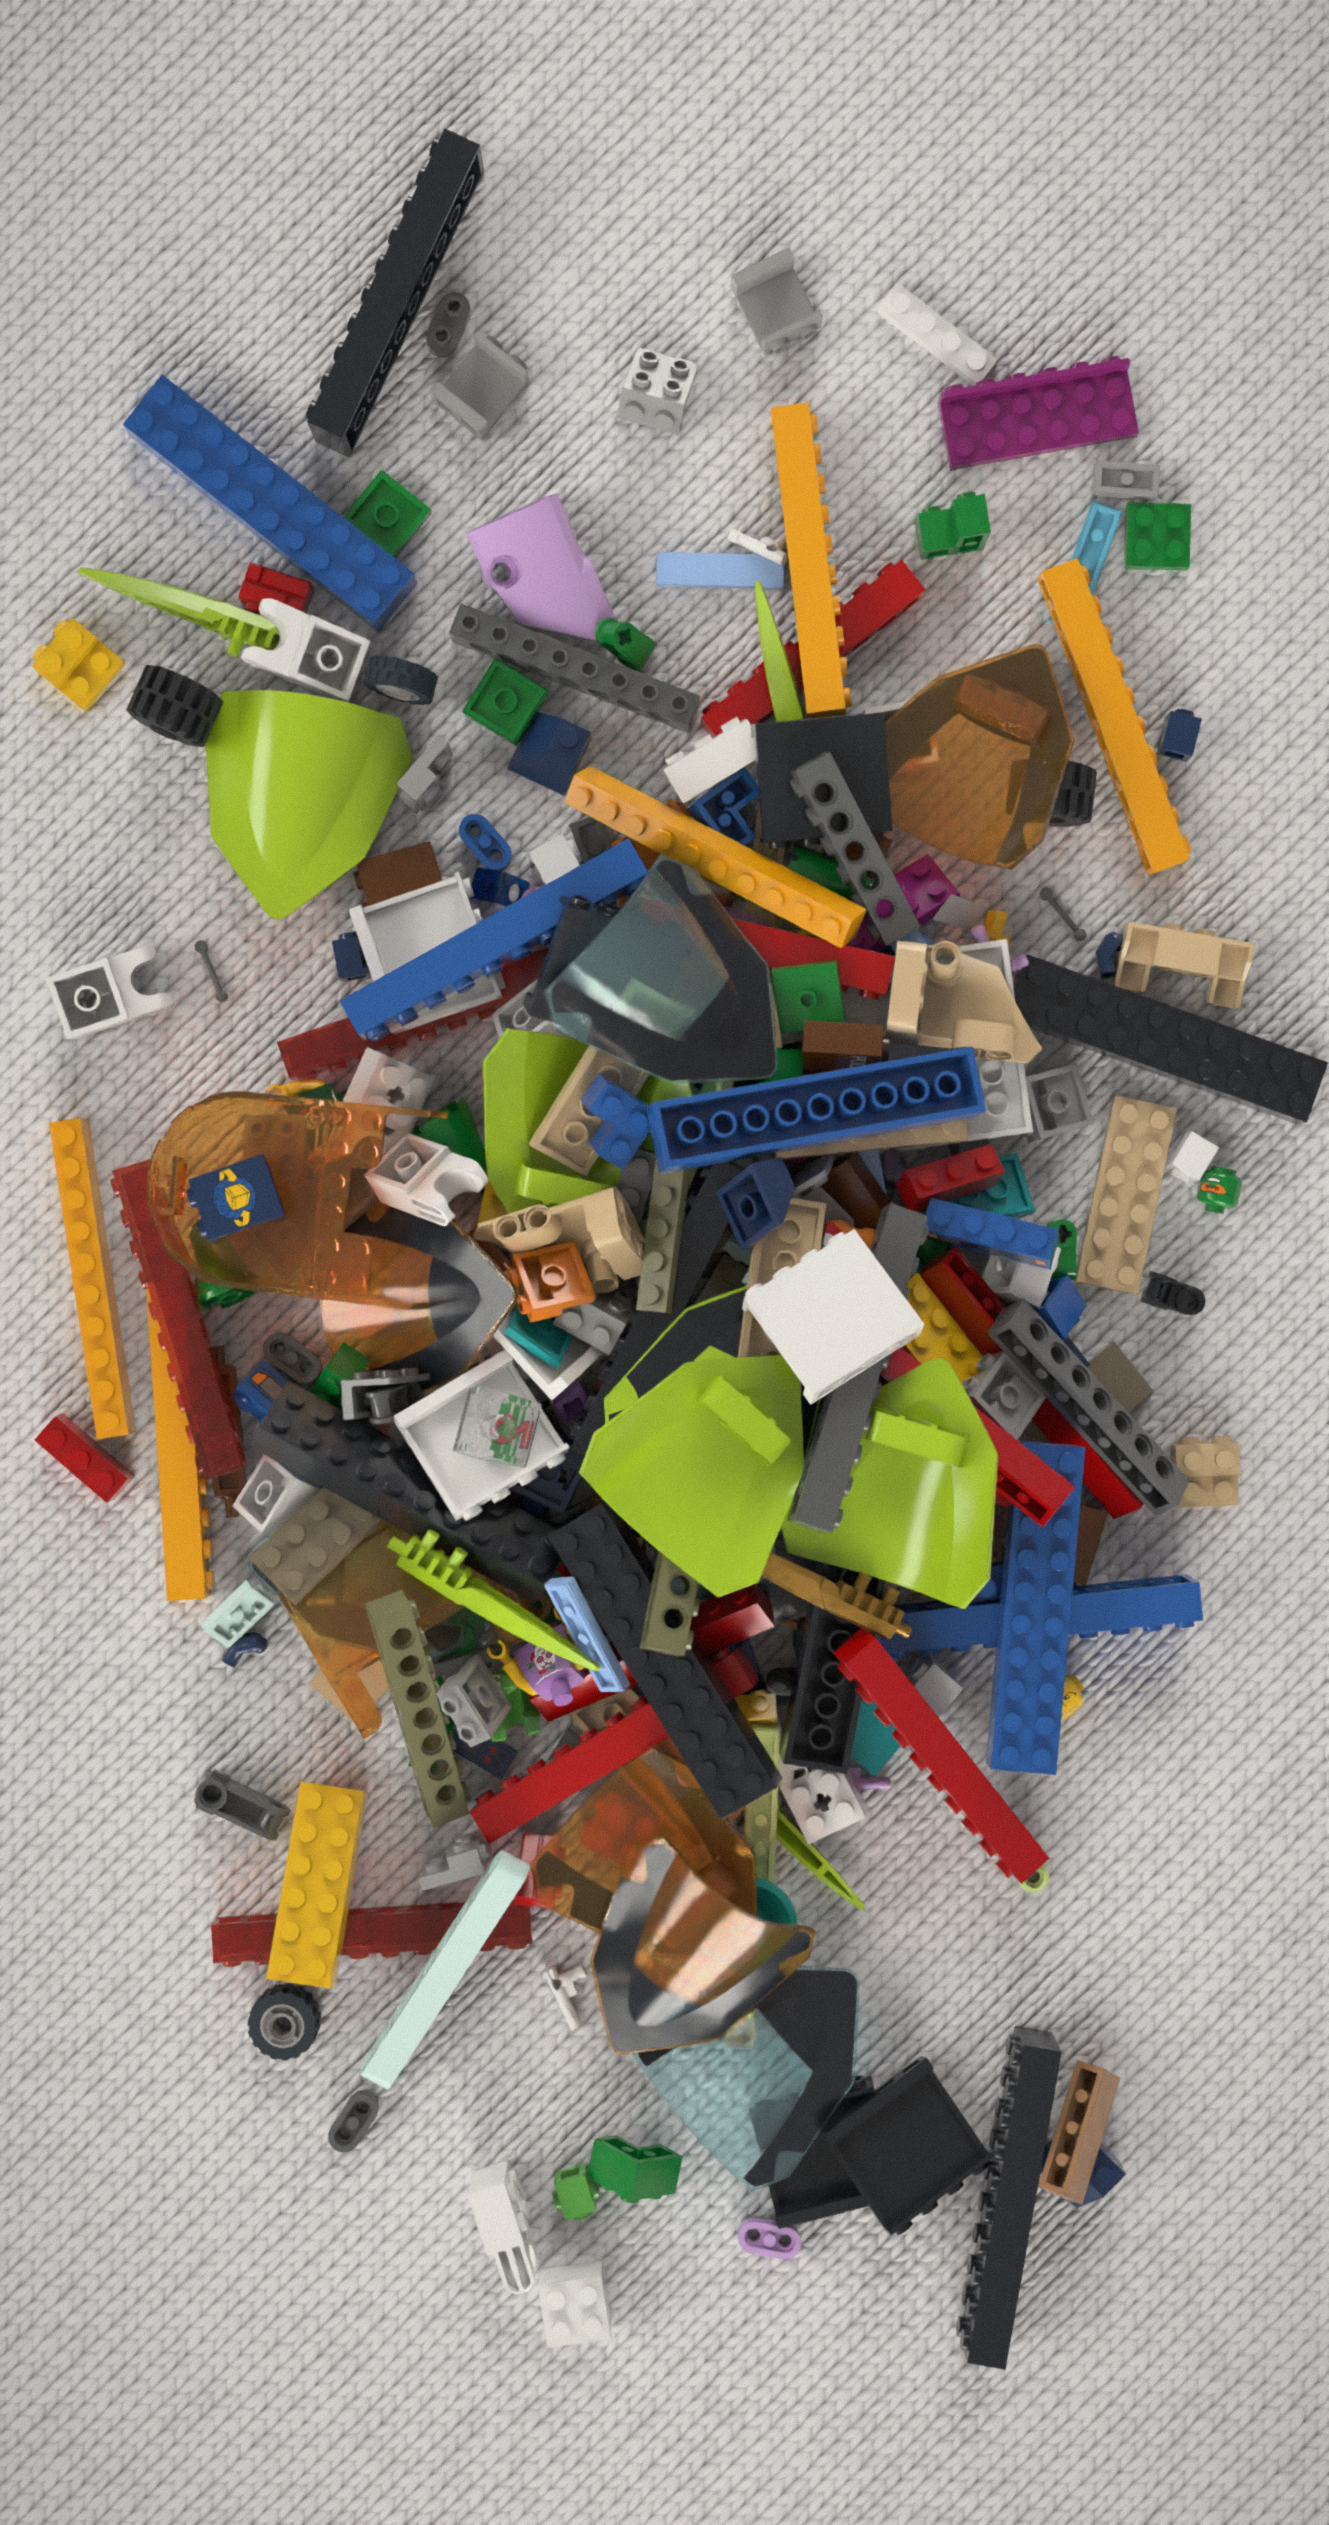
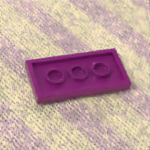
(924, 889)

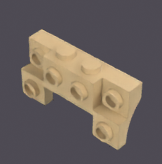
(1185, 953)

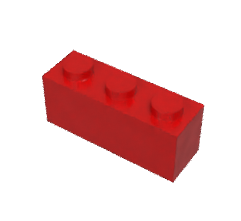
(950, 1177)
(84, 1458)

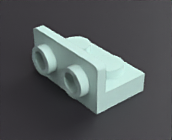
(237, 1613)

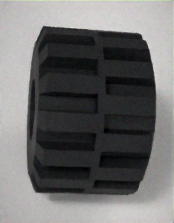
(174, 706)
(1075, 796)

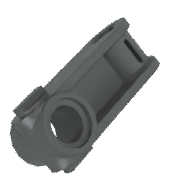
(241, 1805)

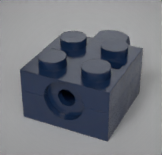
(552, 1487)

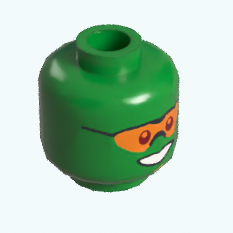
(1219, 1189)

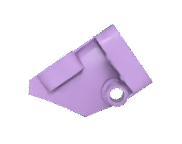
(545, 572)

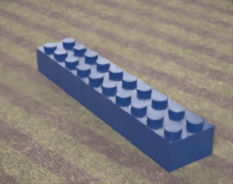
(270, 503)
(489, 944)
(815, 1109)
(1093, 1609)
(1035, 1626)

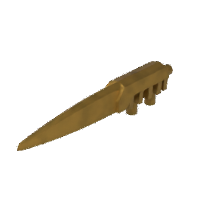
(841, 1598)

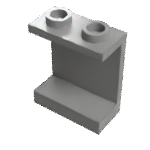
(775, 302)
(482, 386)

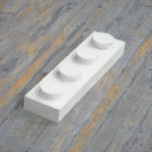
(936, 335)

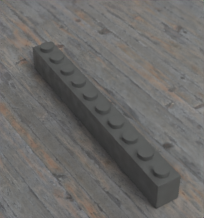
(847, 1408)

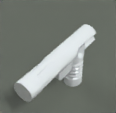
(765, 547)
(566, 1991)

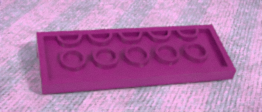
(1037, 413)

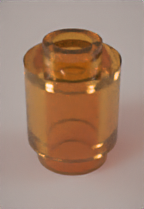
(542, 1612)

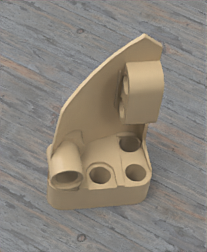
(956, 1005)
(598, 1223)

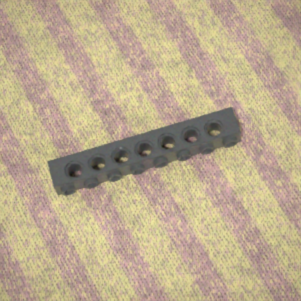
(574, 668)
(1088, 1406)

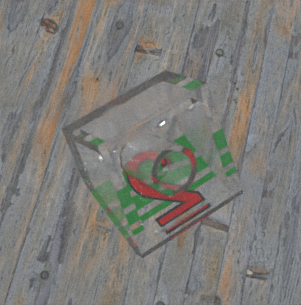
(497, 1426)

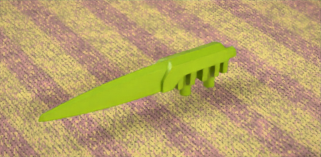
(212, 614)
(778, 671)
(478, 1596)
(810, 1856)

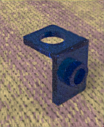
(495, 885)

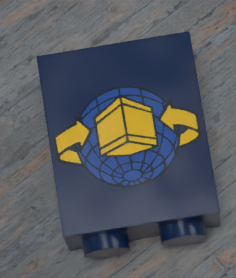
(235, 1198)

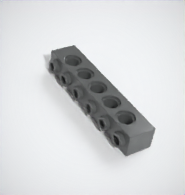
(900, 917)

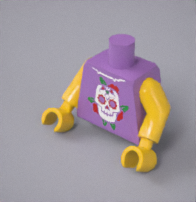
(541, 1671)

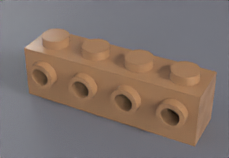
(1079, 2132)

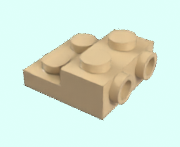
(1211, 1470)

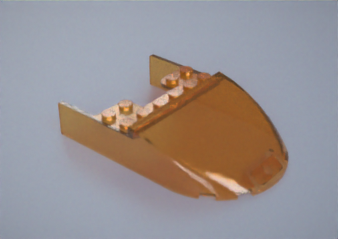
(311, 1157)

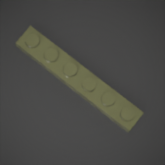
(662, 1241)

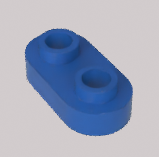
(486, 842)

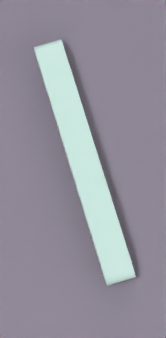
(444, 1969)

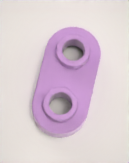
(767, 2241)

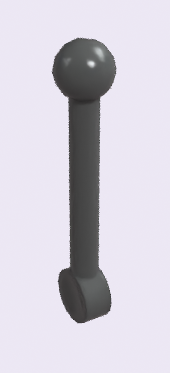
(1046, 895)
(202, 947)

